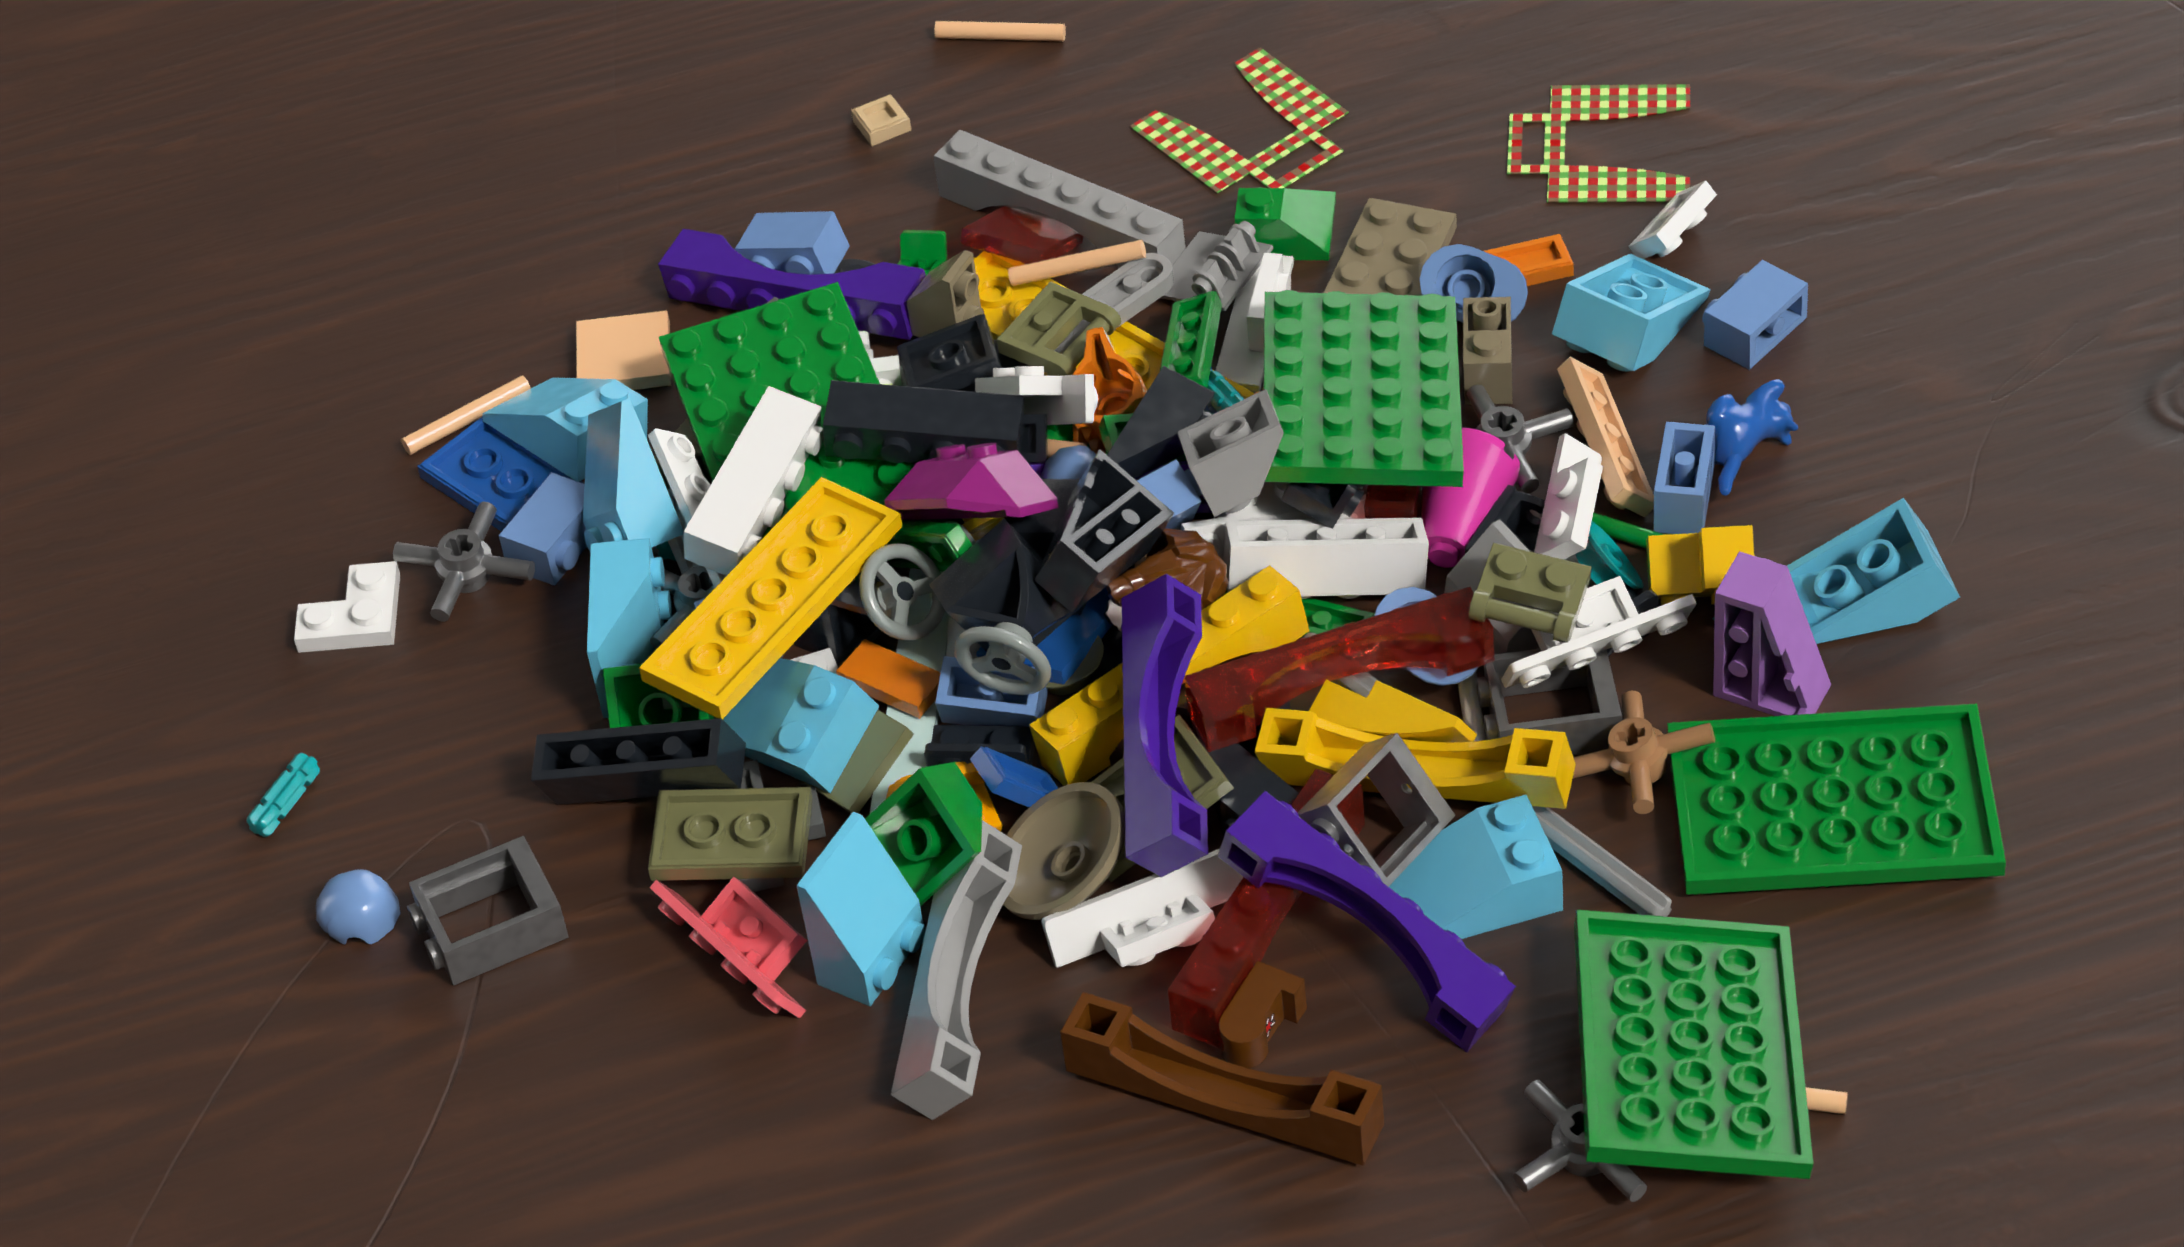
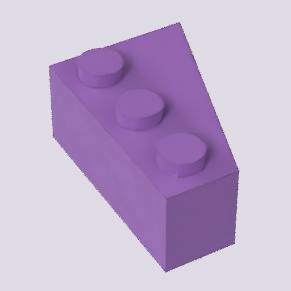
(1765, 642)

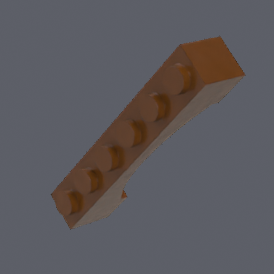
(1325, 1113)

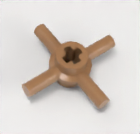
(1640, 751)

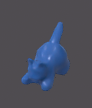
(1746, 425)

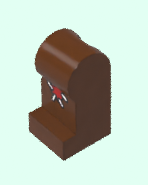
(1258, 1011)

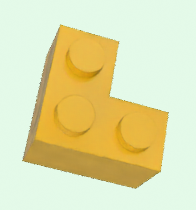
(1694, 561)

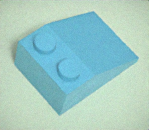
(1626, 311)
(554, 418)
(623, 483)
(1873, 577)
(623, 606)
(803, 721)
(1486, 871)
(858, 914)

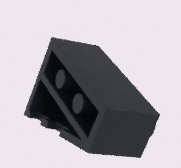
(1101, 533)

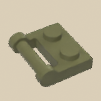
(1046, 325)
(1534, 582)

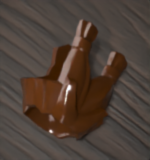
(1183, 557)

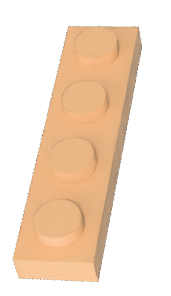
(1606, 434)

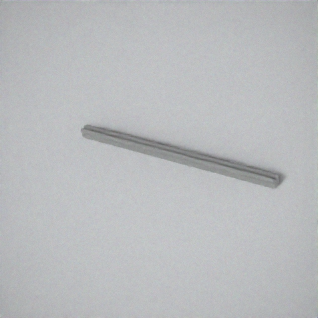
(1572, 843)

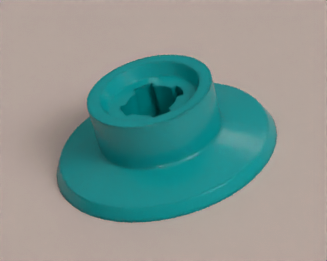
(1607, 559)

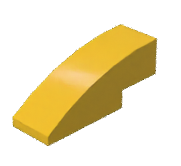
(1389, 712)

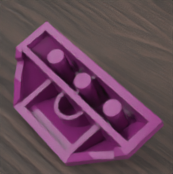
(971, 486)

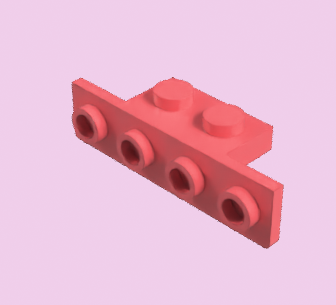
(746, 933)

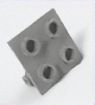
(1217, 264)

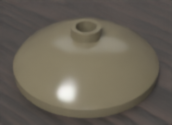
(1066, 850)

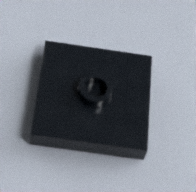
(950, 356)

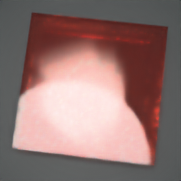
(1020, 235)

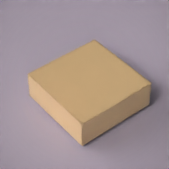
(881, 120)

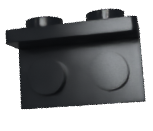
(1324, 500)
(960, 743)

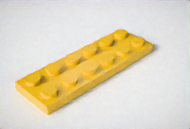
(770, 598)

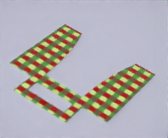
(1222, 166)
(1598, 183)

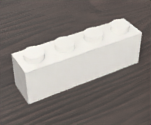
(754, 481)
(1323, 561)

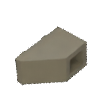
(945, 296)
(1488, 347)

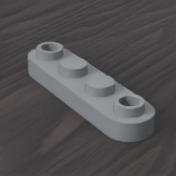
(1129, 290)

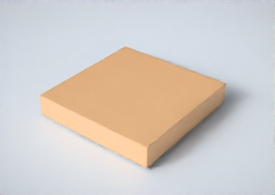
(624, 349)

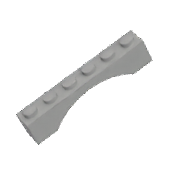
(989, 175)
(937, 1047)

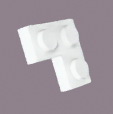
(359, 621)

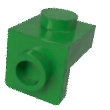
(923, 249)

